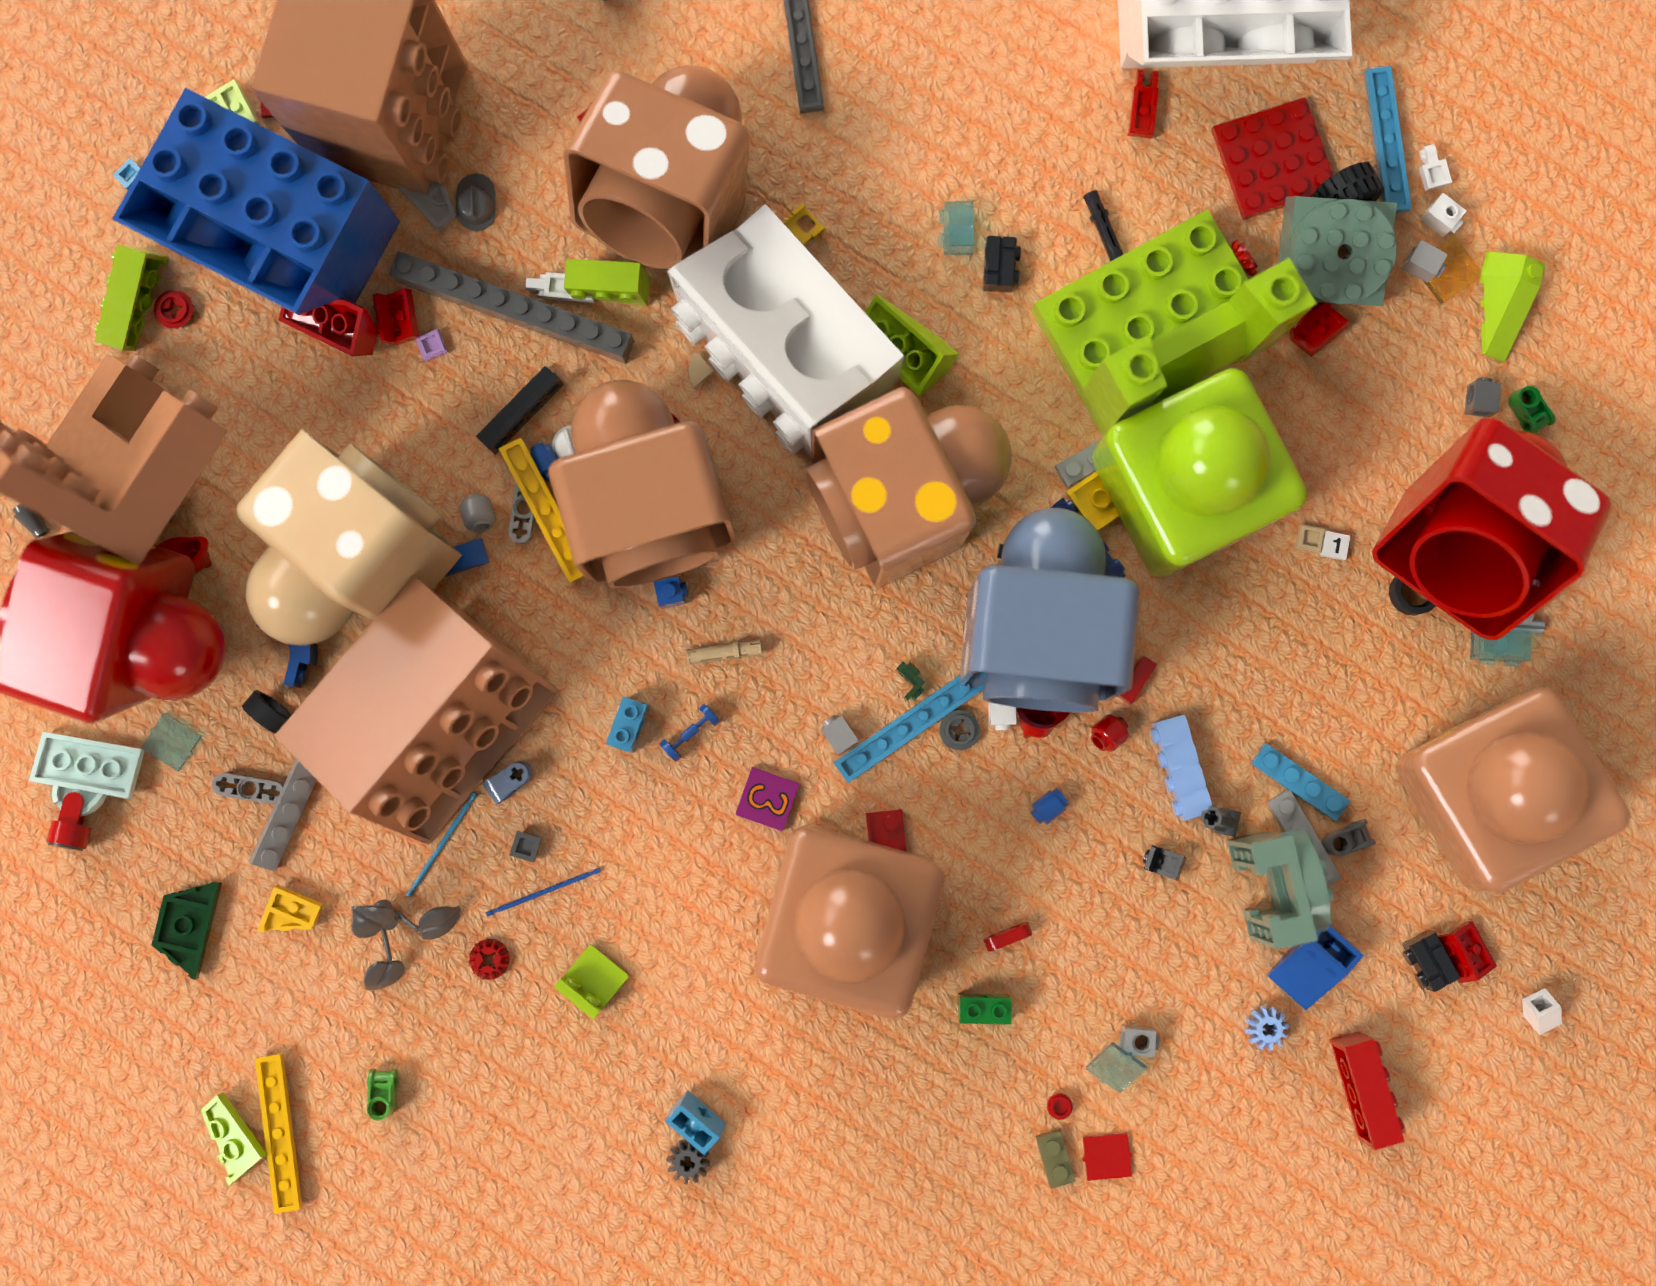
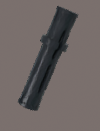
(1100, 218)

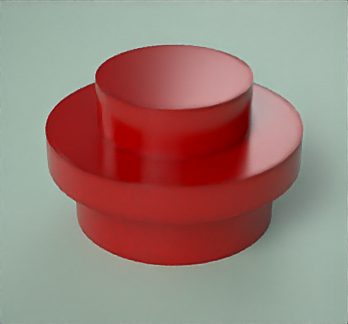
(1059, 1106)

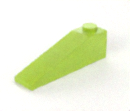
(1509, 291)
(925, 354)

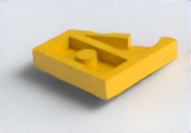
(289, 911)

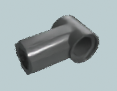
(1221, 820)

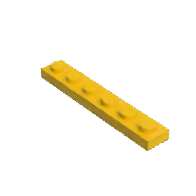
(541, 504)
(278, 1133)

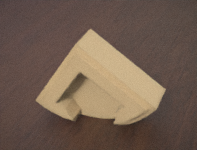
(698, 370)

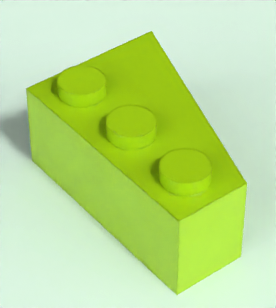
(607, 281)

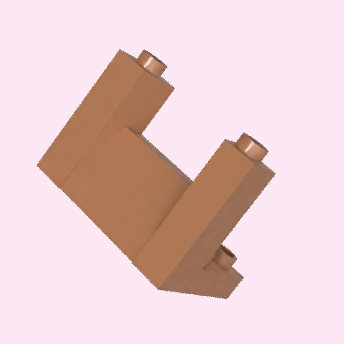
(114, 459)

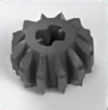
(680, 1165)

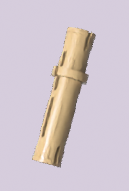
(721, 652)

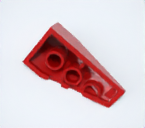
(338, 325)

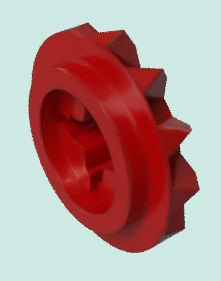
(1244, 257)
(165, 303)
(500, 960)

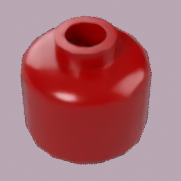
(1109, 733)

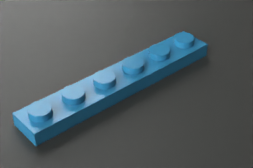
(1387, 137)

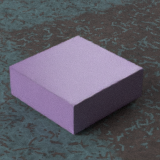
(431, 345)

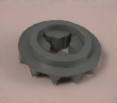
(970, 724)

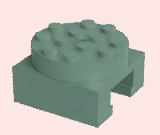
(1315, 231)
(1295, 887)

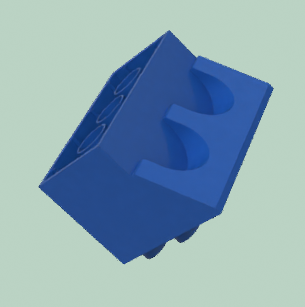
(257, 208)

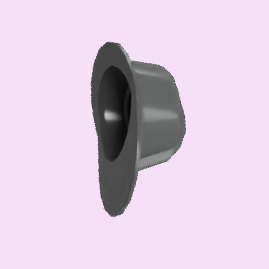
(475, 202)

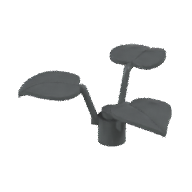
(370, 919)

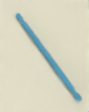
(441, 844)

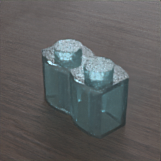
(957, 228)

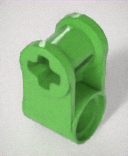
(381, 1087)

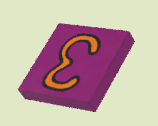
(767, 799)

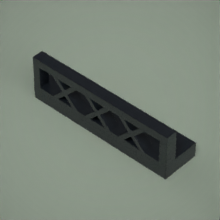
(520, 410)

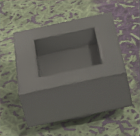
(525, 846)

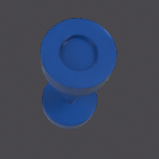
(689, 732)

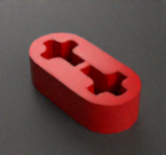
(1007, 936)

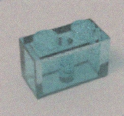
(1510, 649)

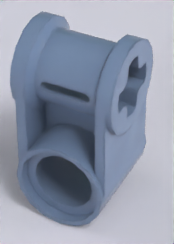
(505, 783)

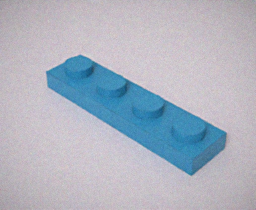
(1300, 782)

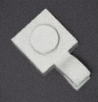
(1434, 172)

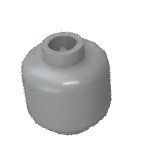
(477, 513)

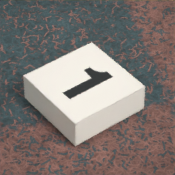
(1335, 546)

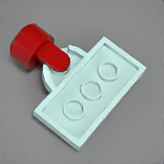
(81, 779)

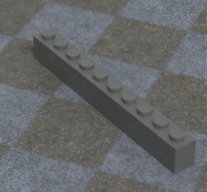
(511, 307)

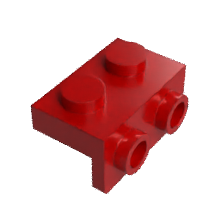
(396, 317)
(1318, 328)

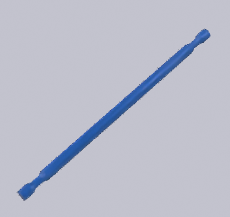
(542, 892)

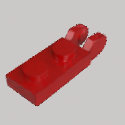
(1143, 106)

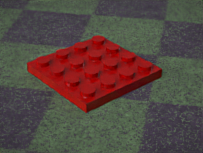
(1272, 156)

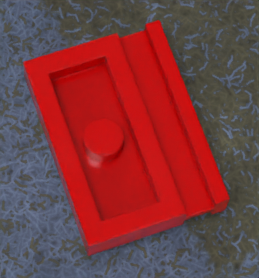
(887, 828)

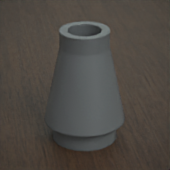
(30, 520)

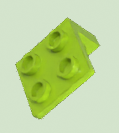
(591, 981)

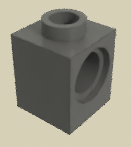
(1482, 397)

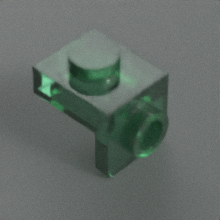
(910, 674)

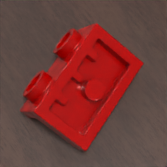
(1468, 952)

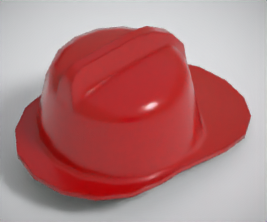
(193, 547)
(1038, 722)

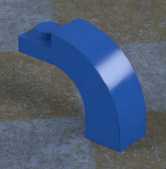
(299, 657)

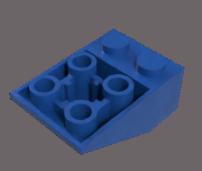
(1315, 967)

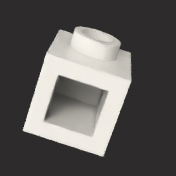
(1444, 215)
(1542, 1011)

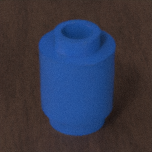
(543, 458)
(1049, 806)

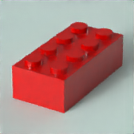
(1368, 1090)

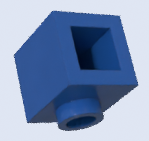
(670, 592)

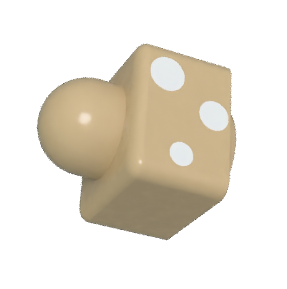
(337, 541)

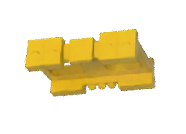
(791, 224)

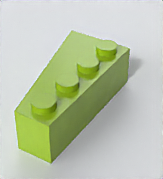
(128, 296)

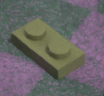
(1055, 1159)

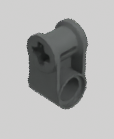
(1352, 837)

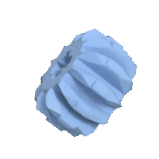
(1276, 1029)

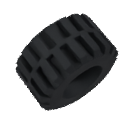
(1352, 182)

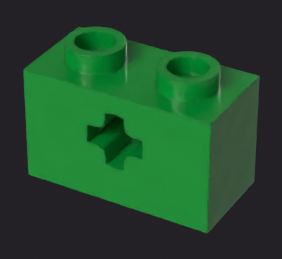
(984, 1009)

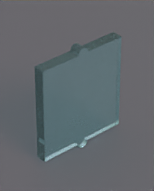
(171, 742)
(1116, 1067)

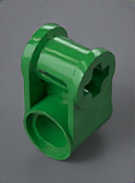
(1534, 409)

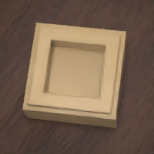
(1309, 538)

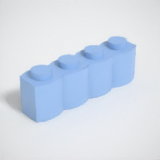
(1182, 767)

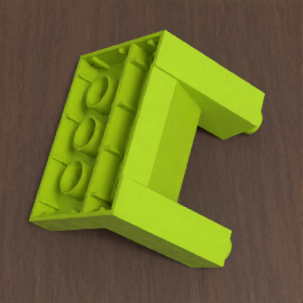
(1166, 319)

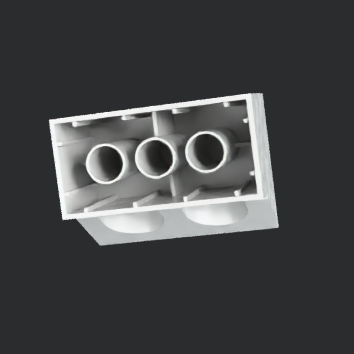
(1232, 32)
(782, 328)

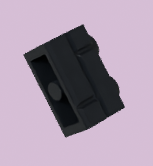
(1000, 264)
(1430, 961)

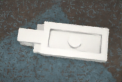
(551, 287)

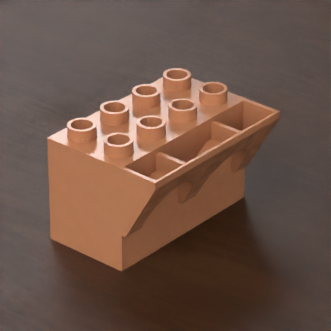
(365, 85)
(415, 714)

